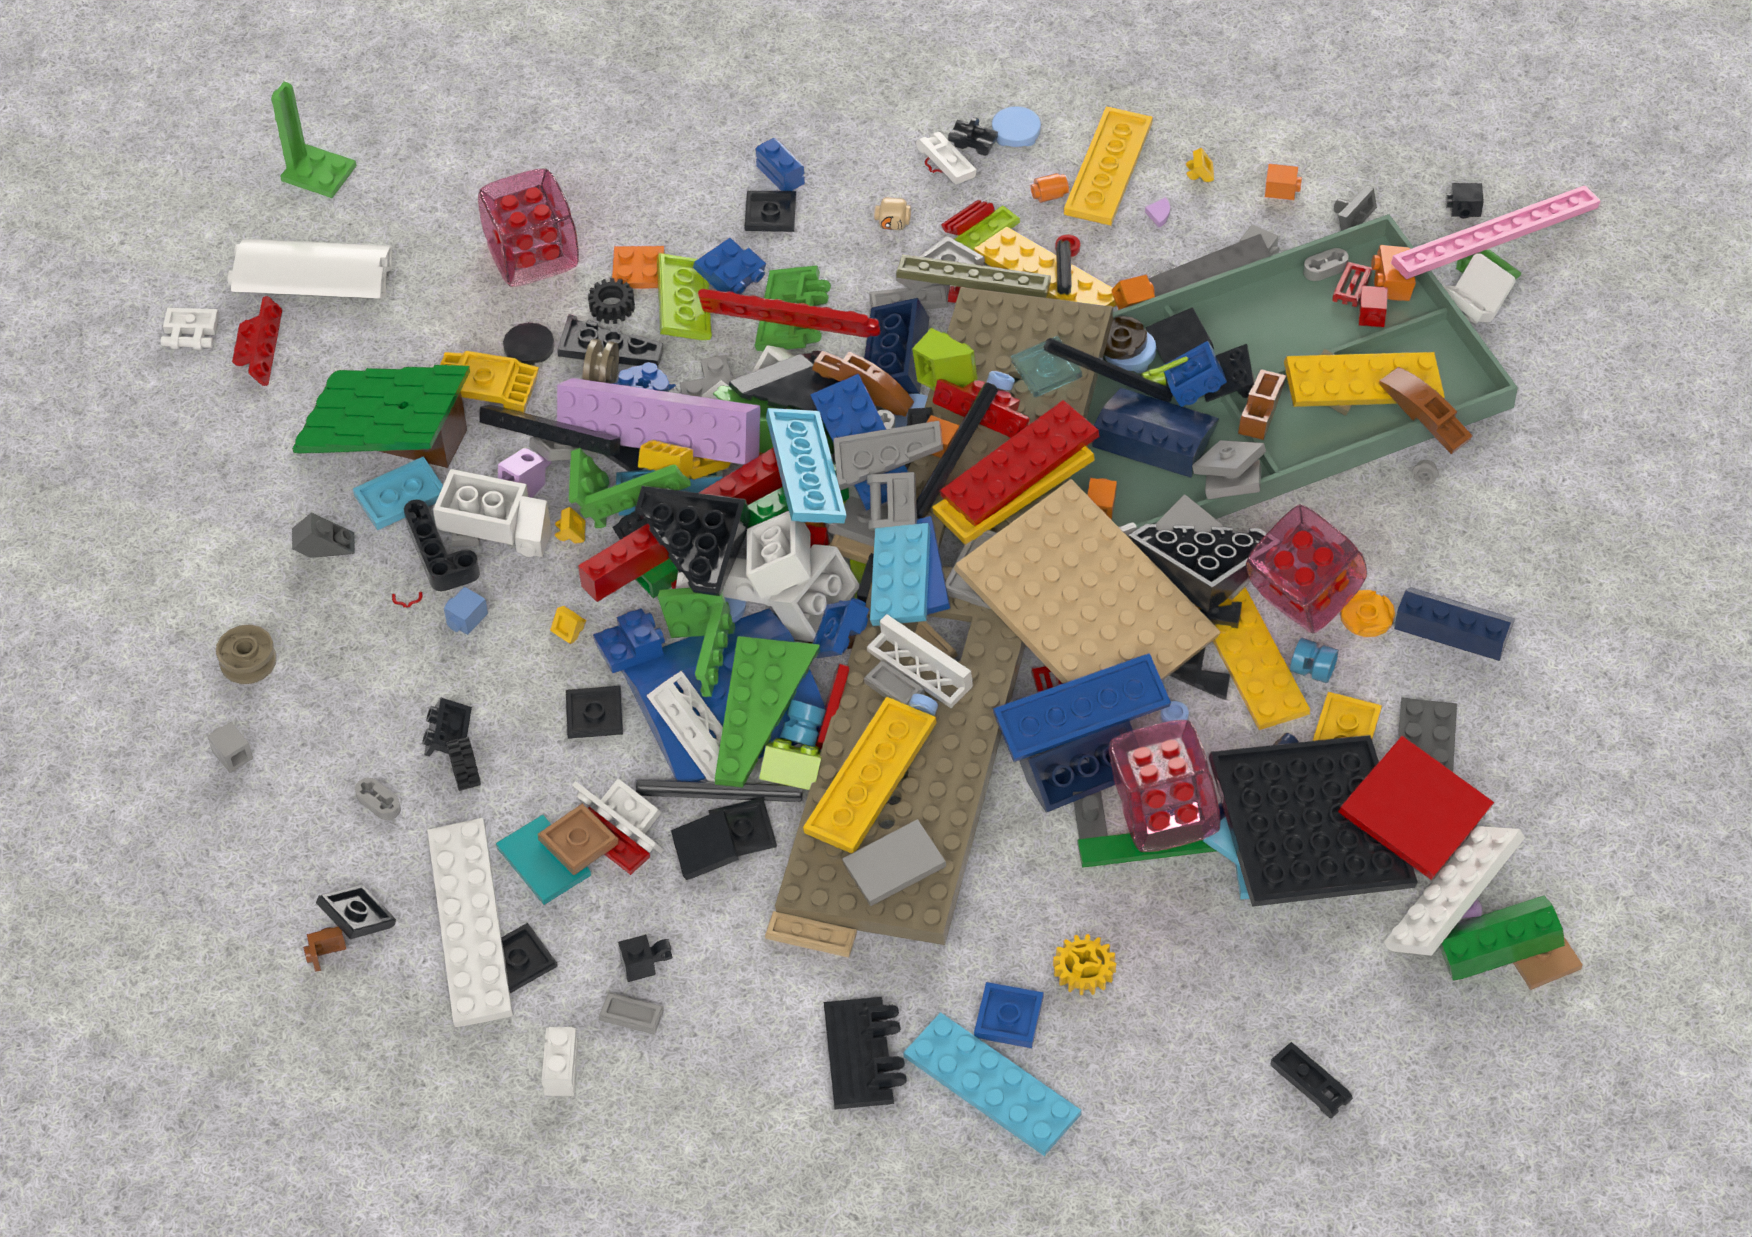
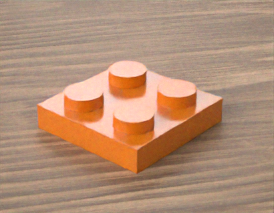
(636, 265)

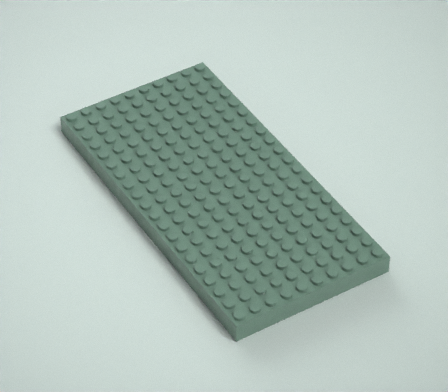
(1288, 315)

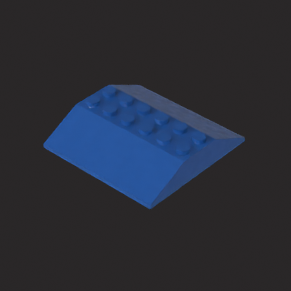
(684, 657)

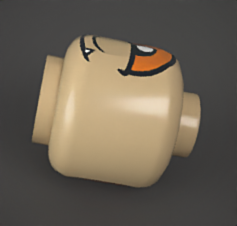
(893, 213)

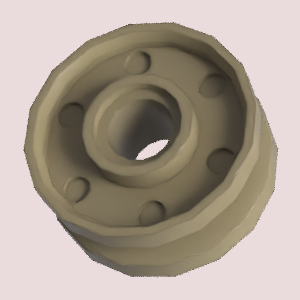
(600, 364)
(246, 654)

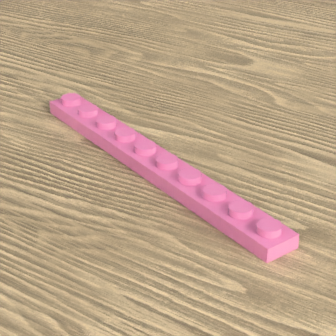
(1495, 232)

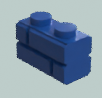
(779, 165)

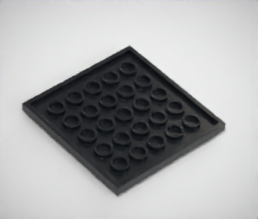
(1288, 823)

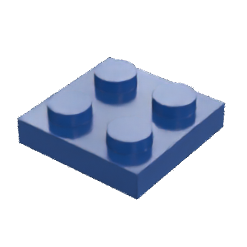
(1008, 1015)

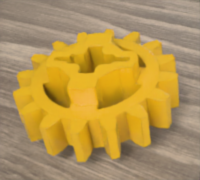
(1086, 968)

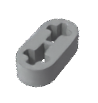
(1325, 264)
(374, 803)

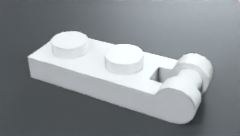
(946, 157)

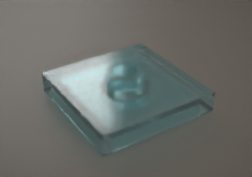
(1043, 370)

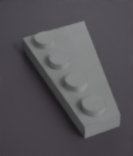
(883, 451)

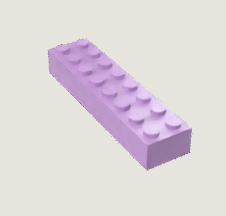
(637, 415)

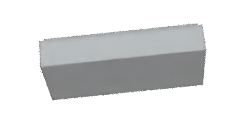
(892, 683)
(631, 1013)

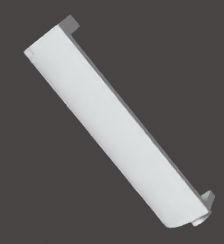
(310, 268)

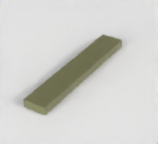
(973, 276)

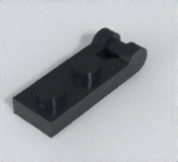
(1311, 1079)

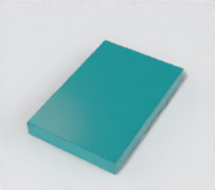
(536, 864)

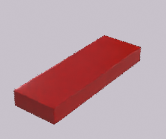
(833, 701)
(627, 853)

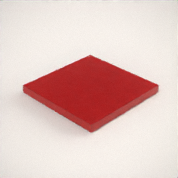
(1416, 807)

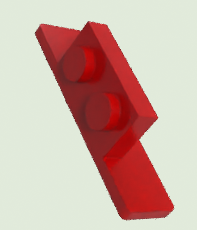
(258, 341)
(1000, 415)

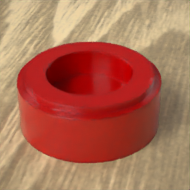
(1074, 243)

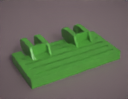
(792, 286)

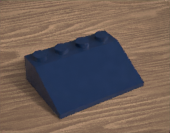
(1153, 431)

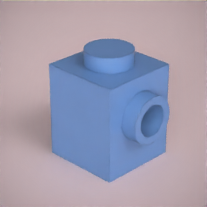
(465, 611)

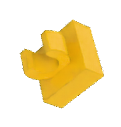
(1200, 166)
(571, 526)
(567, 624)

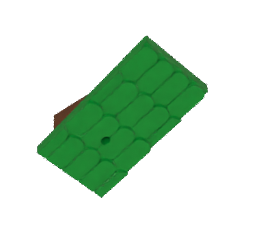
(391, 412)

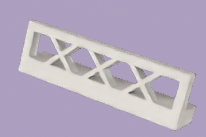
(928, 655)
(686, 725)

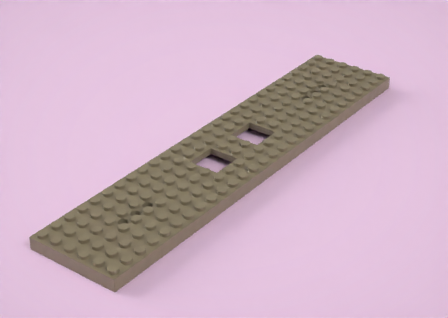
(957, 759)

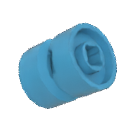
(1323, 664)
(802, 723)

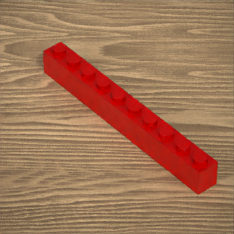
(641, 551)

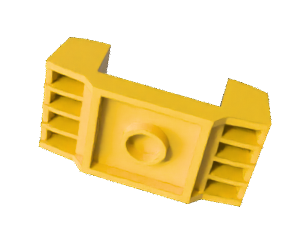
(495, 378)
(658, 455)

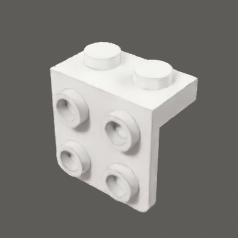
(1481, 289)

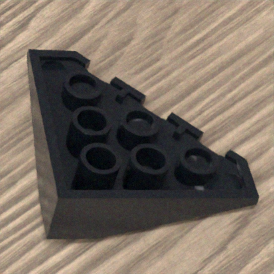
(784, 383)
(698, 532)
(1202, 563)

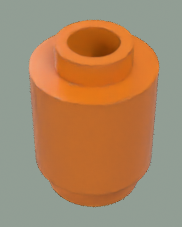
(1049, 187)

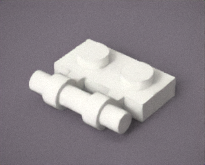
(189, 321)

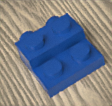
(730, 267)
(1196, 376)
(838, 623)
(630, 641)

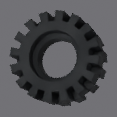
(611, 311)
(463, 763)

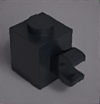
(639, 957)

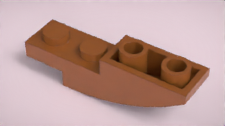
(880, 386)
(1428, 406)

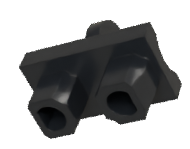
(973, 136)

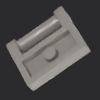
(901, 499)

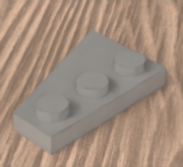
(947, 250)

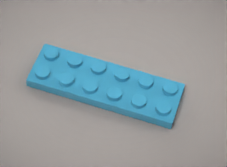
(805, 466)
(992, 1084)

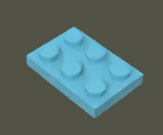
(387, 495)

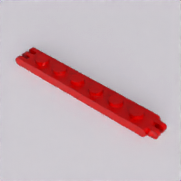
(788, 313)

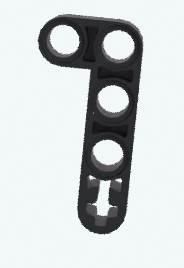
(442, 570)

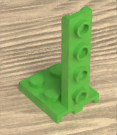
(305, 164)
(590, 487)
(699, 615)

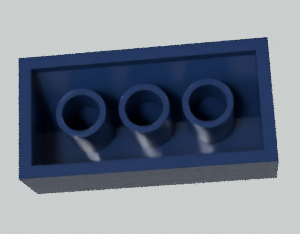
(901, 329)
(1453, 623)
(1072, 768)

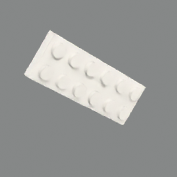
(1454, 890)

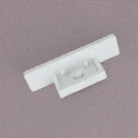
(628, 808)

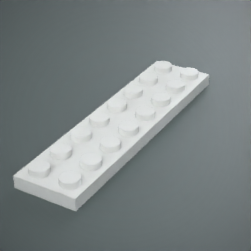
(469, 923)

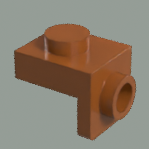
(322, 943)

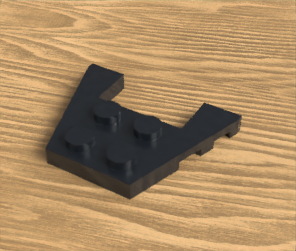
(1191, 671)

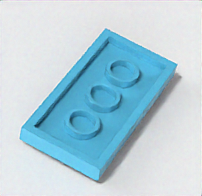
(900, 573)

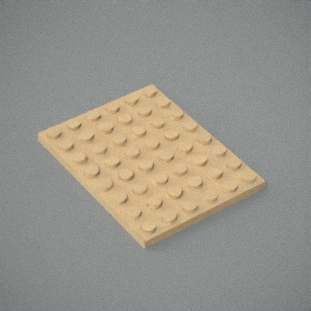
(1083, 591)

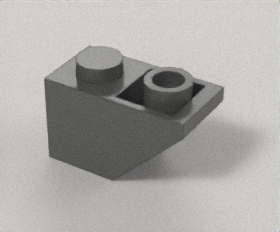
(321, 538)

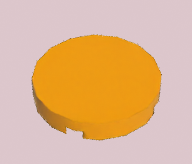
(1368, 614)

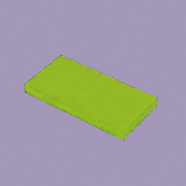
(678, 298)

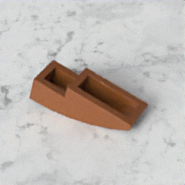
(1261, 404)

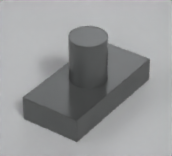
(1355, 211)
(1090, 816)

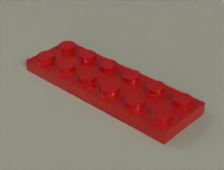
(1019, 463)

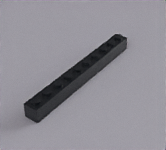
(550, 430)

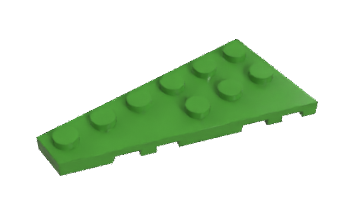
(759, 693)

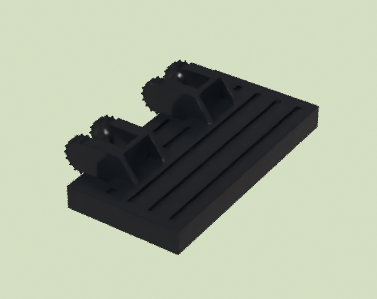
(858, 1056)

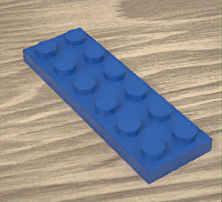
(850, 411)
(1081, 707)

